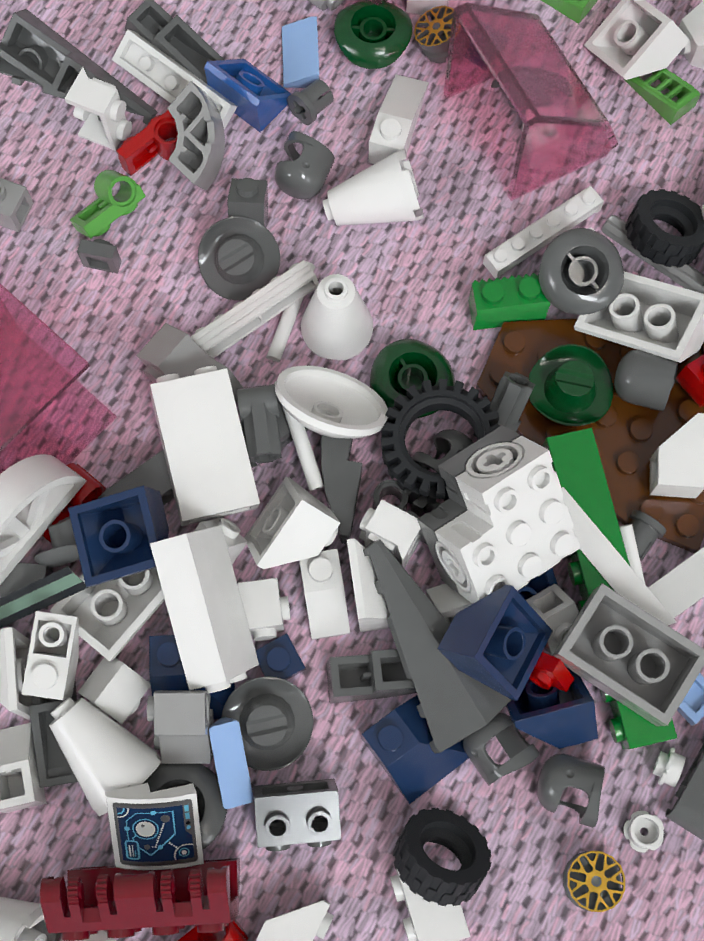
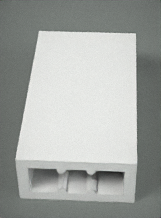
(203, 445)
(205, 608)

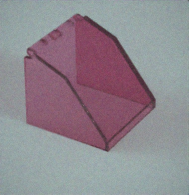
(558, 113)
(39, 393)

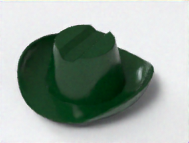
(372, 33)
(408, 364)
(571, 385)

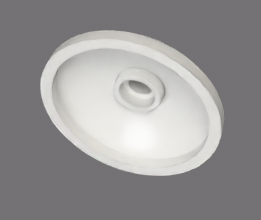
(330, 402)

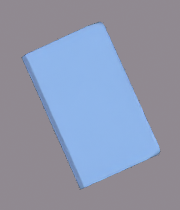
(300, 53)
(230, 763)

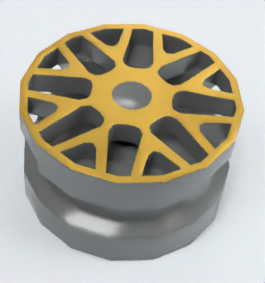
(435, 36)
(594, 881)

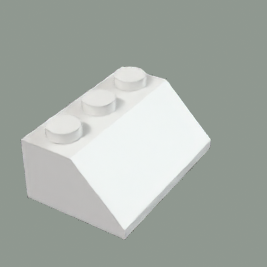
(651, 318)
(114, 610)

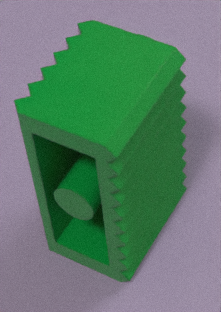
(507, 301)

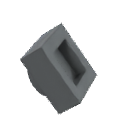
(99, 255)

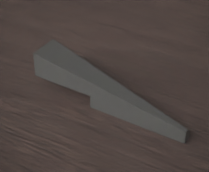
(42, 56)
(448, 698)

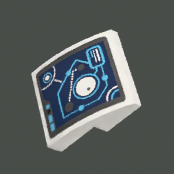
(154, 827)

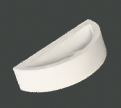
(30, 500)

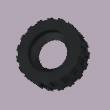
(655, 242)
(429, 878)

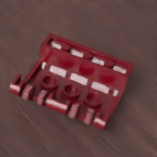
(138, 899)

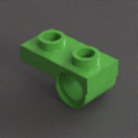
(99, 215)

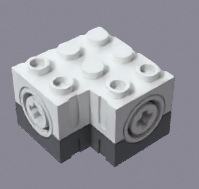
(500, 516)

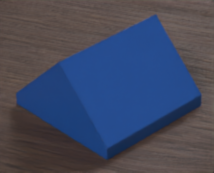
(252, 91)

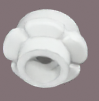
(669, 767)
(654, 831)

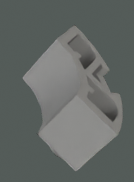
(199, 138)
(177, 353)
(181, 725)

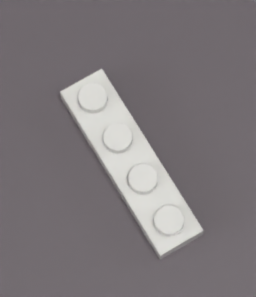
(163, 73)

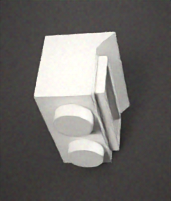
(101, 110)
(394, 528)

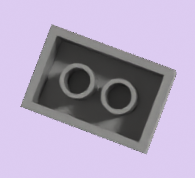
(631, 655)

